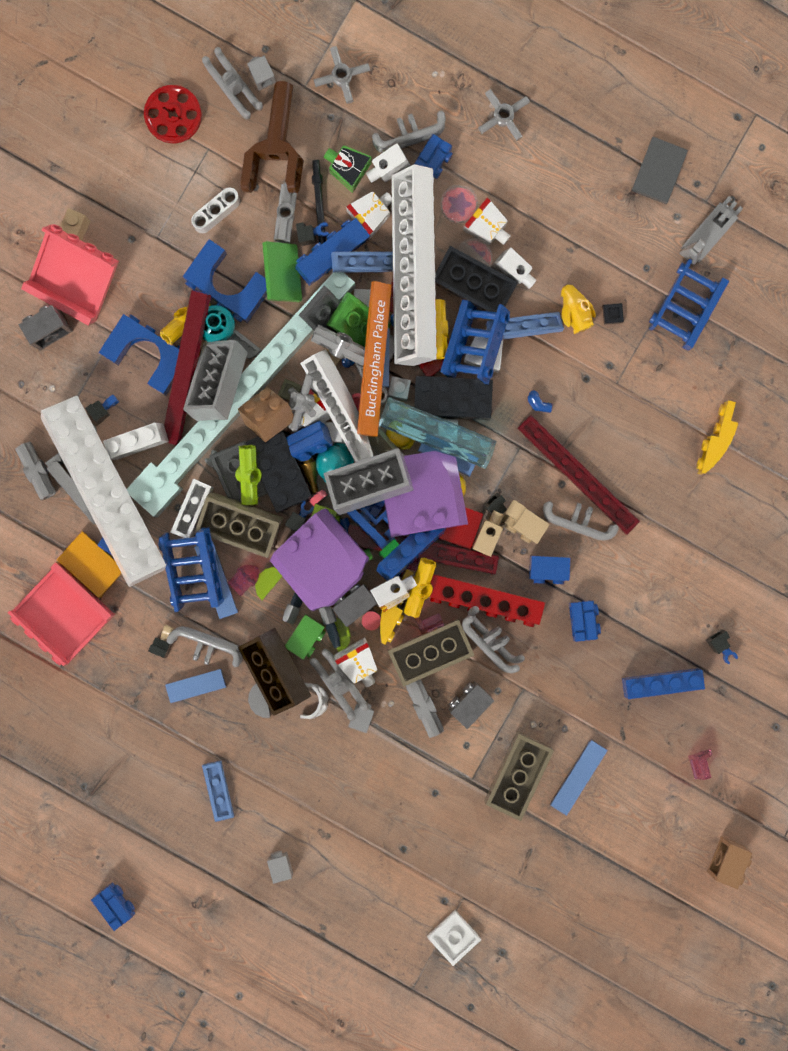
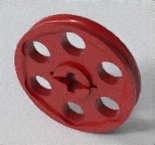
(172, 105)

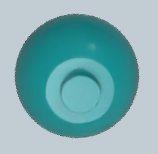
(218, 324)
(334, 458)

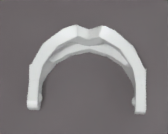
(322, 706)

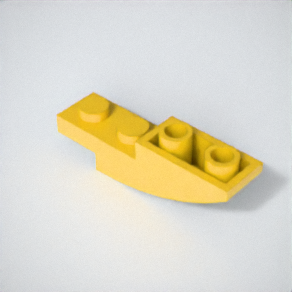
(716, 446)
(392, 617)

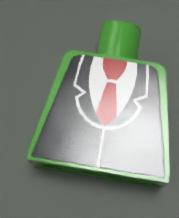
(348, 166)

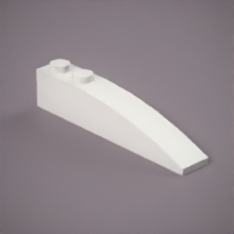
(337, 402)

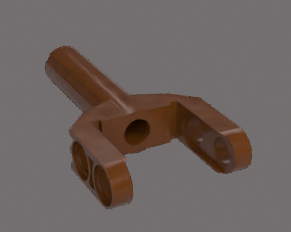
(276, 145)

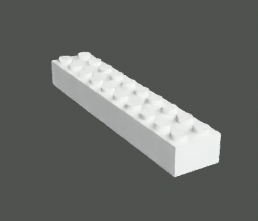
(413, 266)
(103, 491)

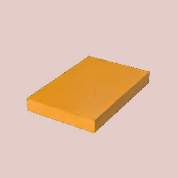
(90, 564)

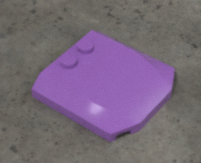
(435, 500)
(320, 561)

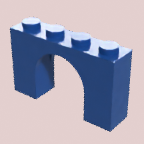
(200, 276)
(129, 332)

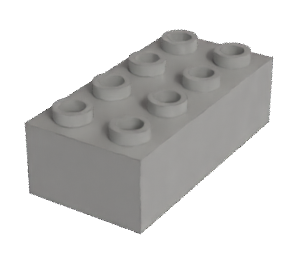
(215, 380)
(368, 481)

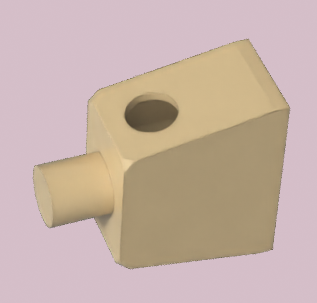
(486, 542)

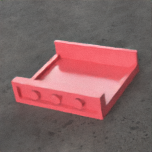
(71, 275)
(61, 614)

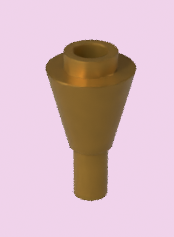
(310, 472)

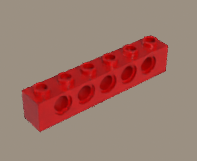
(534, 607)

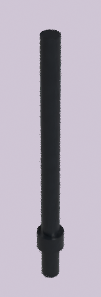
(317, 181)

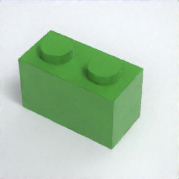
(305, 636)

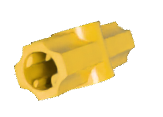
(174, 328)
(441, 328)
(422, 590)

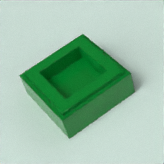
(388, 548)

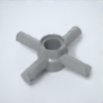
(341, 82)
(510, 110)
(302, 402)

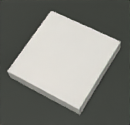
(454, 937)

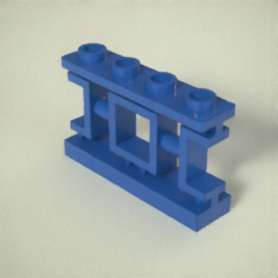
(362, 520)

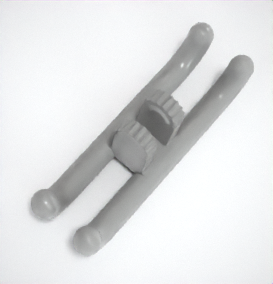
(231, 83)
(412, 138)
(574, 526)
(212, 642)
(489, 643)
(339, 684)

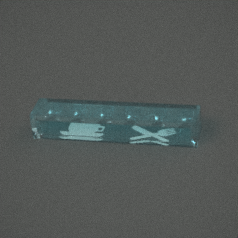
(437, 433)

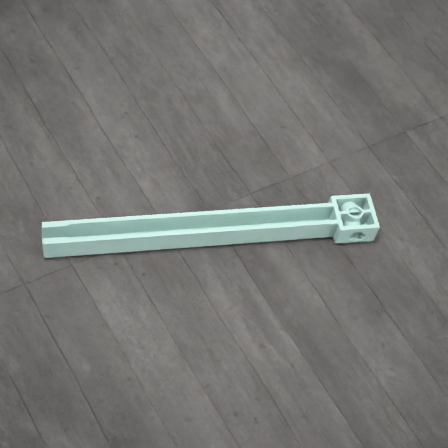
(159, 484)

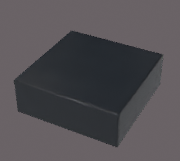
(613, 313)

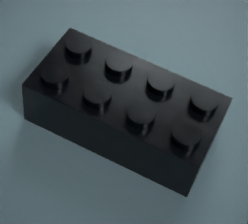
(473, 281)
(454, 397)
(280, 472)

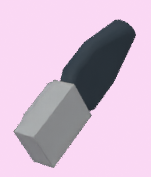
(292, 609)
(328, 618)

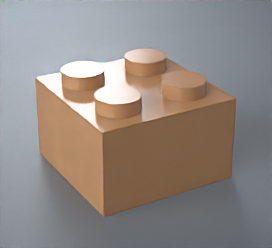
(266, 414)
(730, 863)

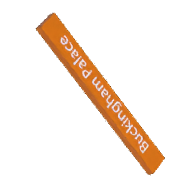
(374, 359)

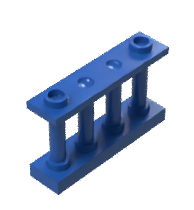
(707, 305)
(460, 334)
(206, 558)

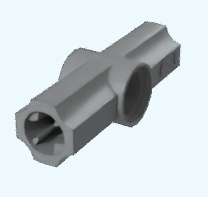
(284, 224)
(339, 344)
(35, 471)
(425, 708)

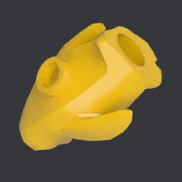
(576, 310)

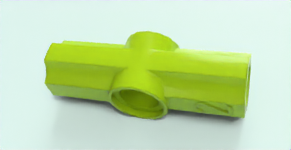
(248, 474)

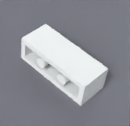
(136, 441)
(191, 509)

